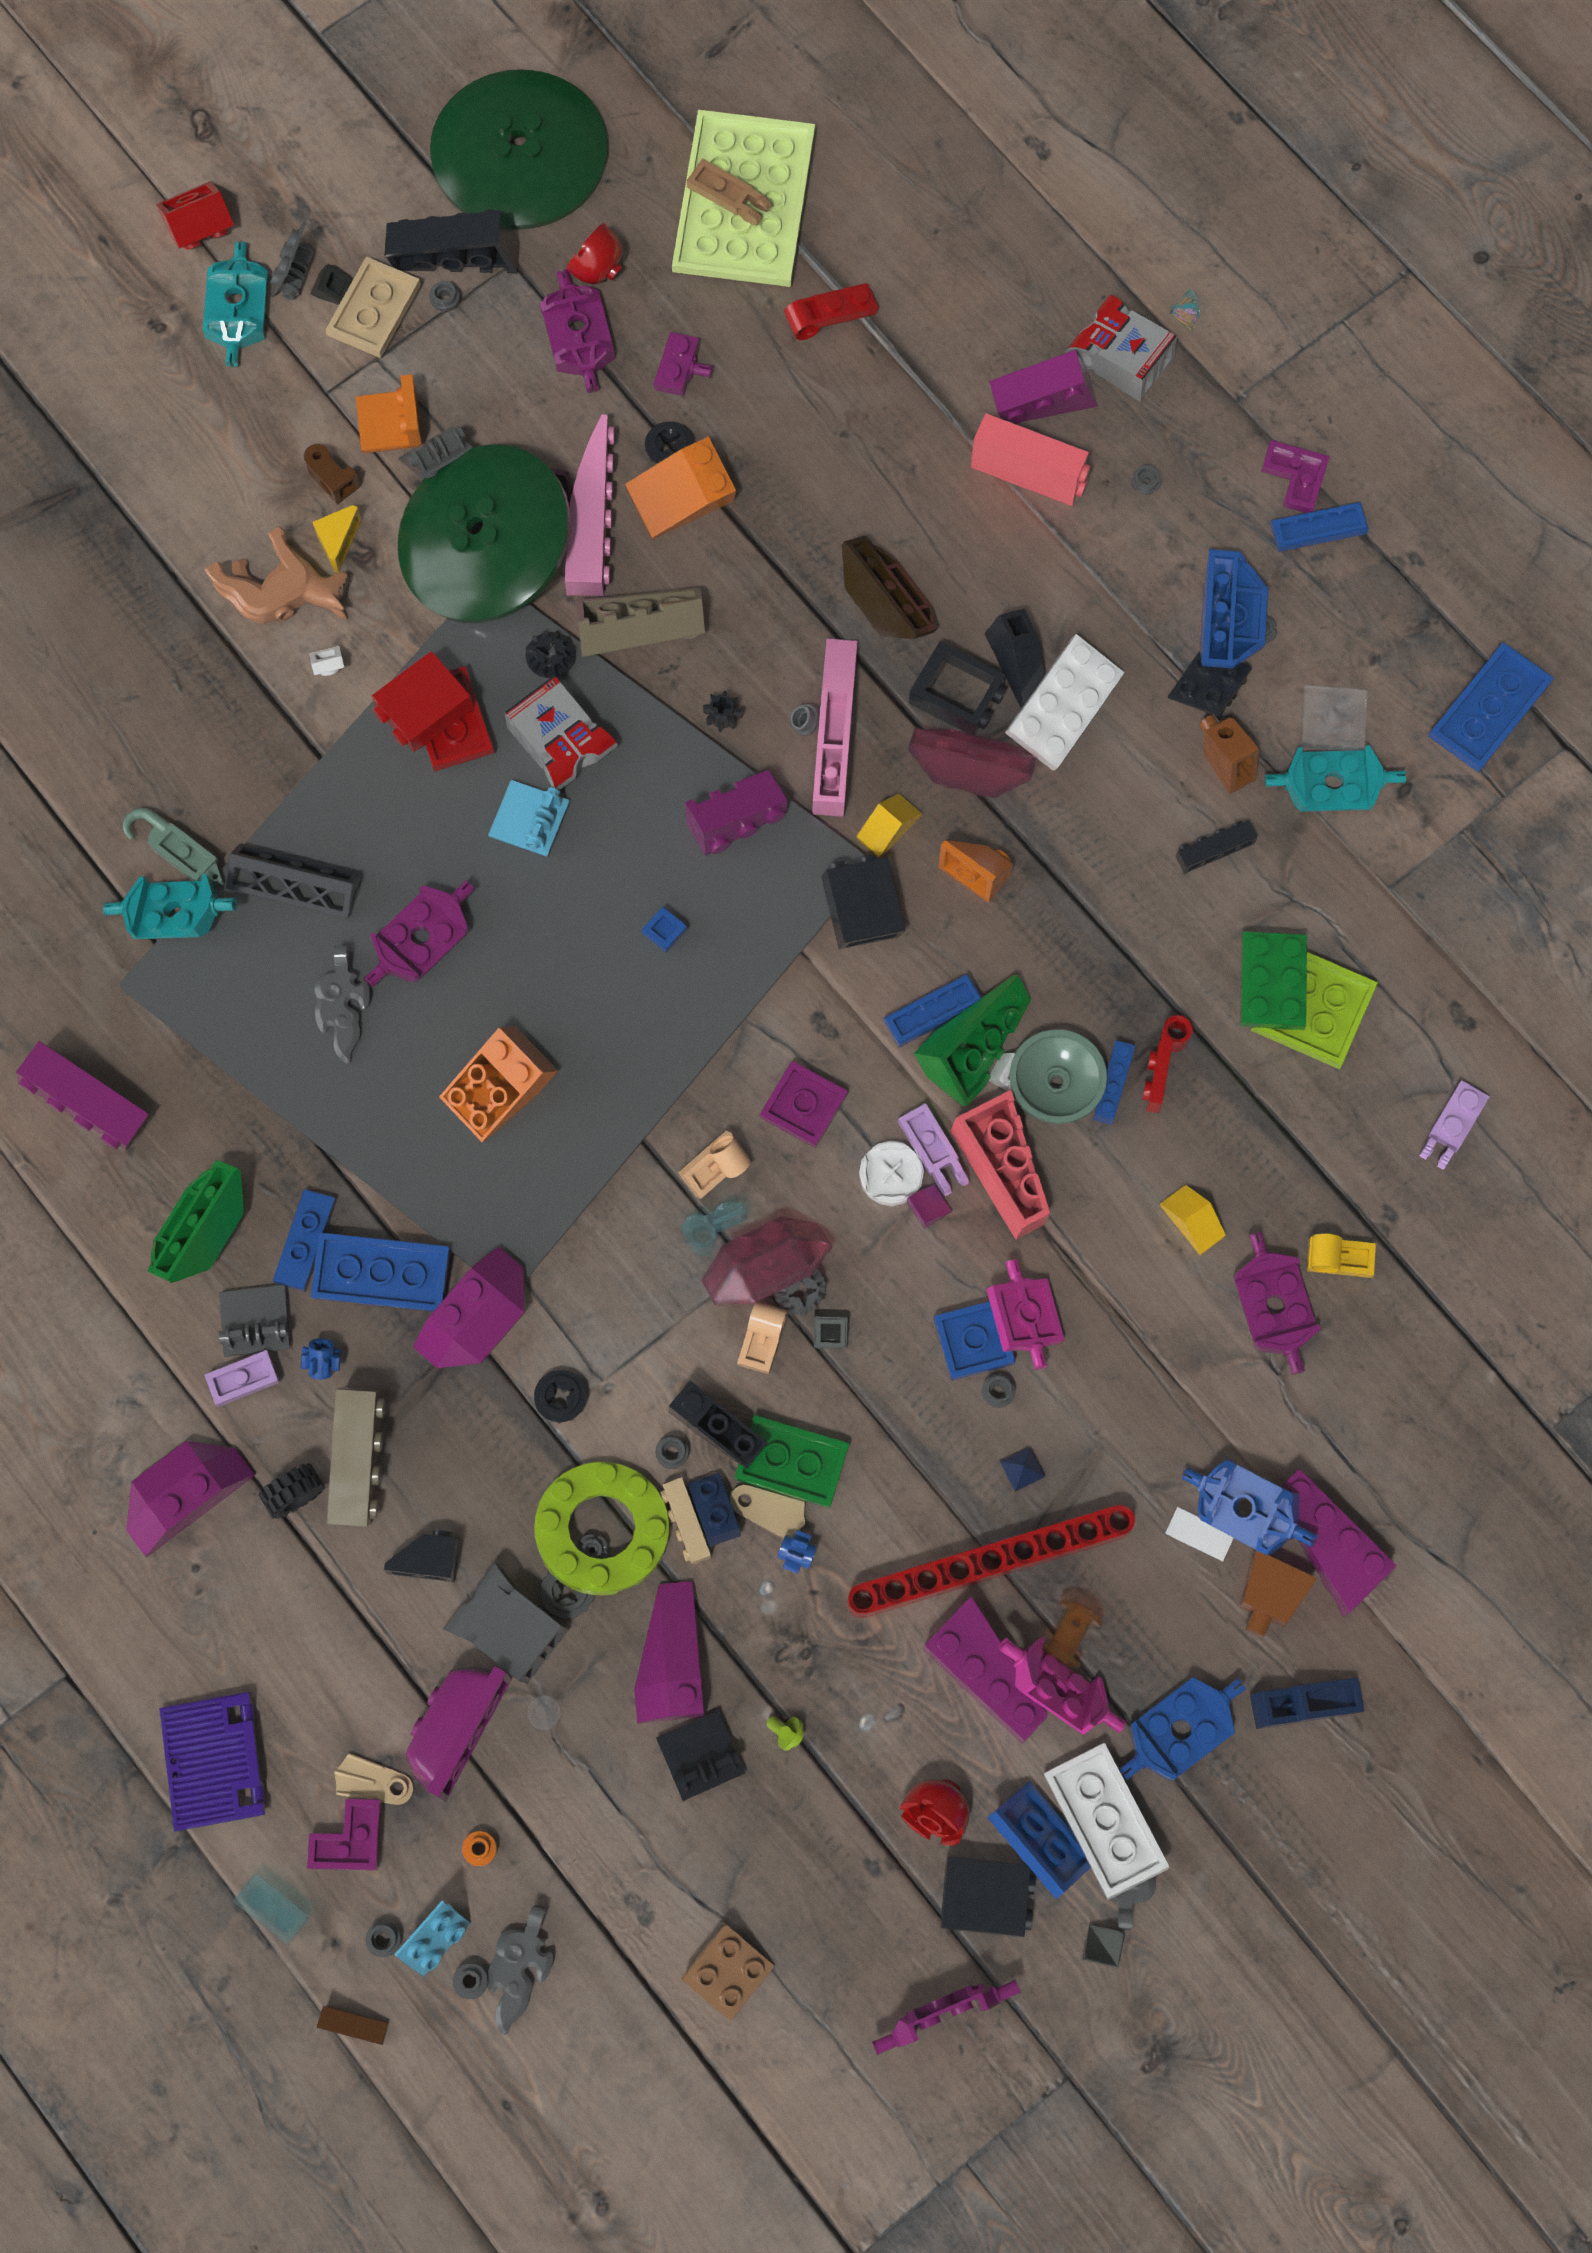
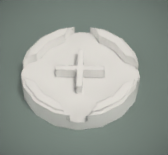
(891, 1173)

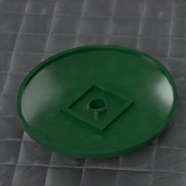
(529, 181)
(513, 553)

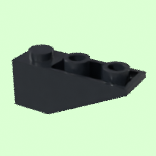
(1017, 652)
(716, 1425)

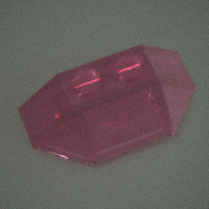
(970, 761)
(765, 1261)

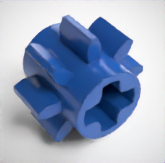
(320, 1358)
(797, 1551)

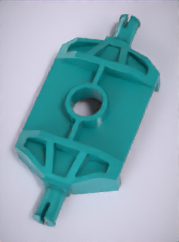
(241, 322)
(1357, 770)
(149, 905)

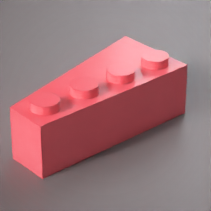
(1003, 1162)

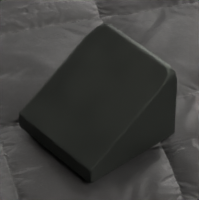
(331, 284)
(830, 1328)

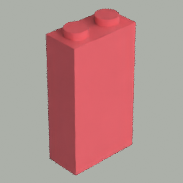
(1030, 460)

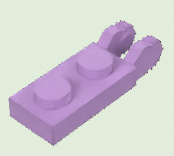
(1455, 1121)
(932, 1146)

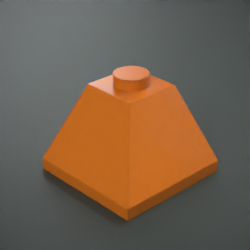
(976, 867)

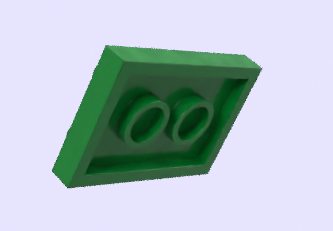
(1273, 980)
(795, 1463)

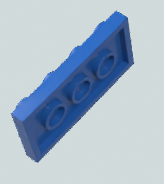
(1490, 707)
(380, 1272)

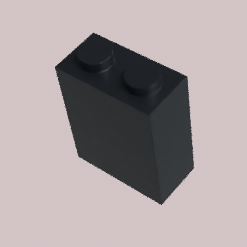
(862, 901)
(987, 1897)

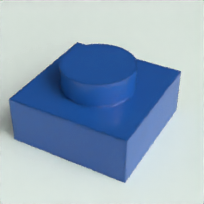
(664, 929)

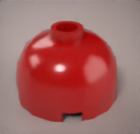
(598, 257)
(938, 1810)

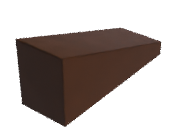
(352, 2025)

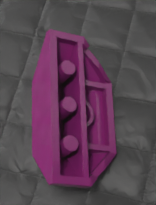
(475, 1313)
(181, 1491)

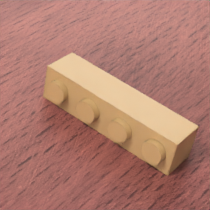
(686, 1521)

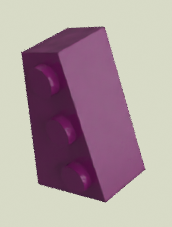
(1044, 389)
(736, 812)

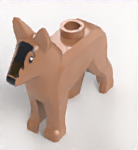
(283, 590)

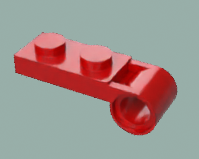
(829, 308)
(1159, 1060)

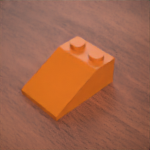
(681, 488)

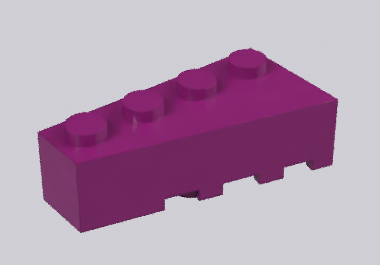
(1343, 1553)
(970, 1655)

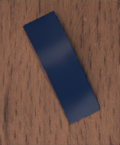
(1306, 1703)

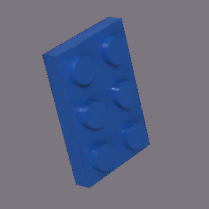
(1041, 1839)

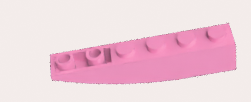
(589, 517)
(834, 728)

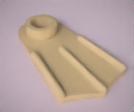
(770, 1510)
(369, 1780)

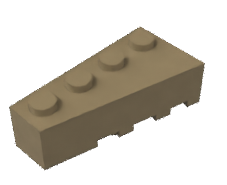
(638, 619)
(355, 1455)

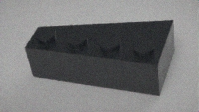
(453, 243)

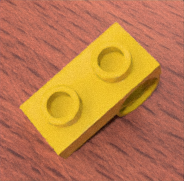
(1342, 1257)

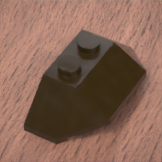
(885, 591)

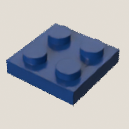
(971, 1341)

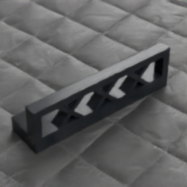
(295, 869)

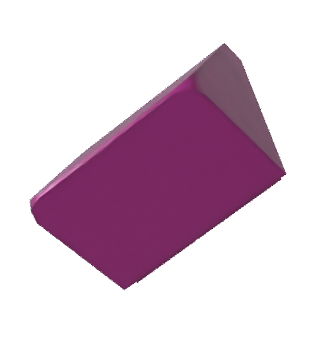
(928, 1206)

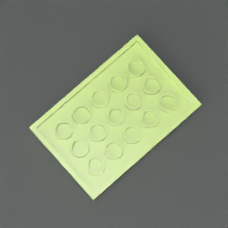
(773, 160)

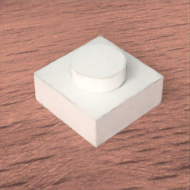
(326, 661)

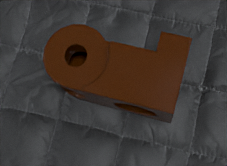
(329, 476)

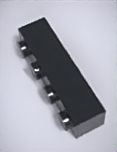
(1216, 846)

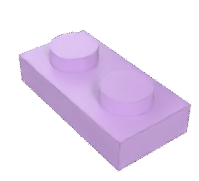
(241, 1378)

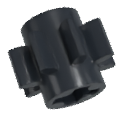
(722, 702)

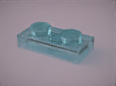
(271, 1909)

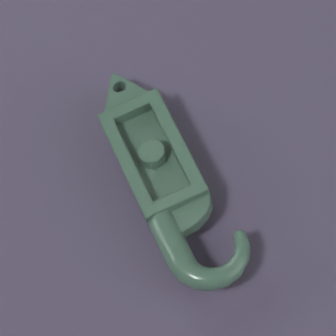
(175, 846)

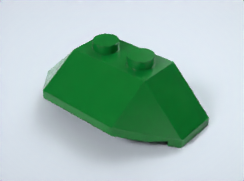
(199, 1224)

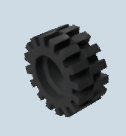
(291, 1491)

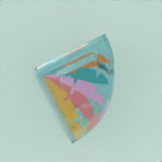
(1187, 310)

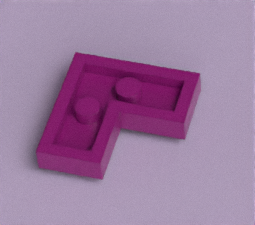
(1302, 468)
(356, 1846)

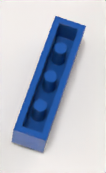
(1116, 1077)

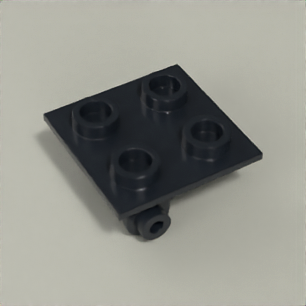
(1209, 687)
(700, 1755)

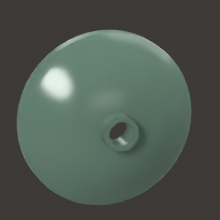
(1062, 1057)

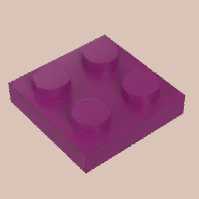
(803, 1104)

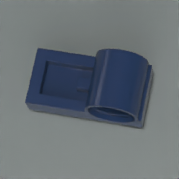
(714, 1510)

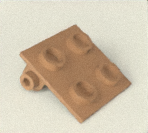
(727, 1972)

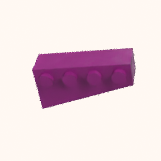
(81, 1096)

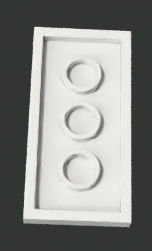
(1064, 702)
(1106, 1821)

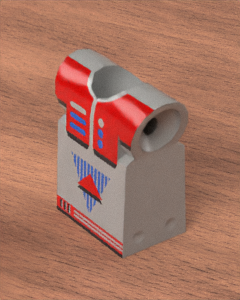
(1125, 348)
(557, 732)

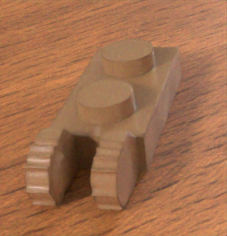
(727, 191)

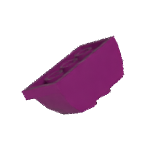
(454, 1726)

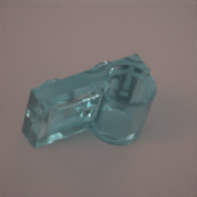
(724, 1217)

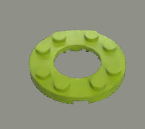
(610, 1574)

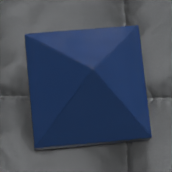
(1022, 1469)

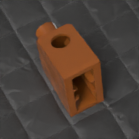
(1230, 752)
(1272, 1592)

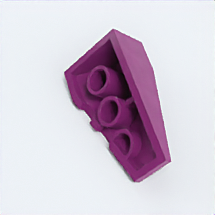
(670, 1668)

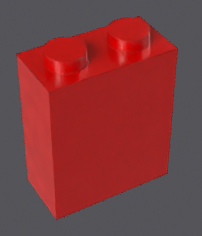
(421, 702)

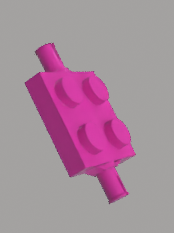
(1025, 1314)

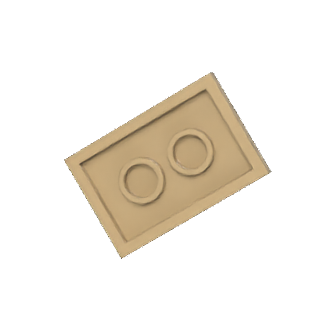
(373, 307)

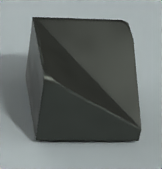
(1103, 1946)

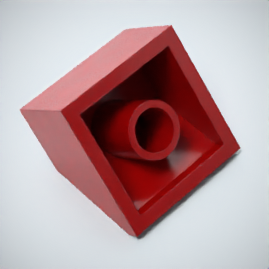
(195, 215)

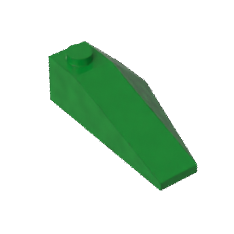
(966, 1046)

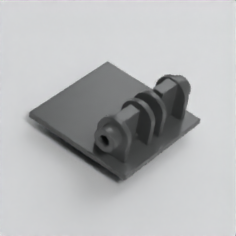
(293, 264)
(436, 453)
(254, 1320)

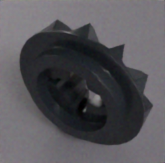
(667, 432)
(556, 665)
(565, 1382)

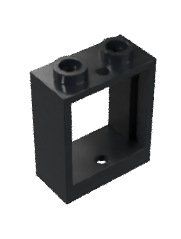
(945, 711)

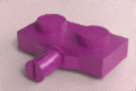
(679, 364)

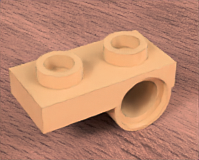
(719, 1160)
(762, 1337)

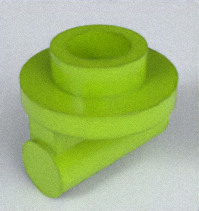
(789, 1733)

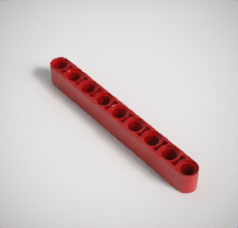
(1002, 1549)

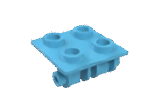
(529, 817)
(433, 1939)

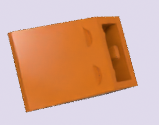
(498, 1082)

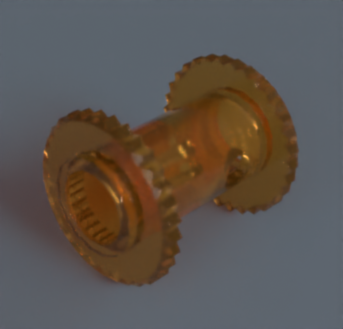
(1067, 1637)

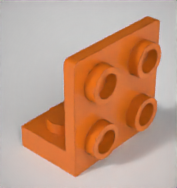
(389, 419)

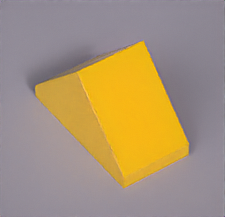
(337, 534)
(888, 824)
(1194, 1218)

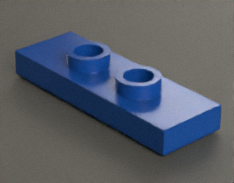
(1319, 527)
(931, 1011)
(301, 1244)

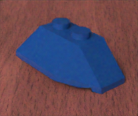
(1231, 610)

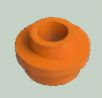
(490, 1848)

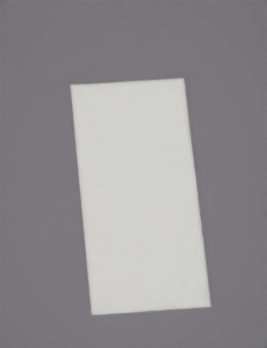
(1198, 1534)

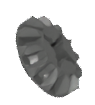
(788, 1300)
(564, 1608)

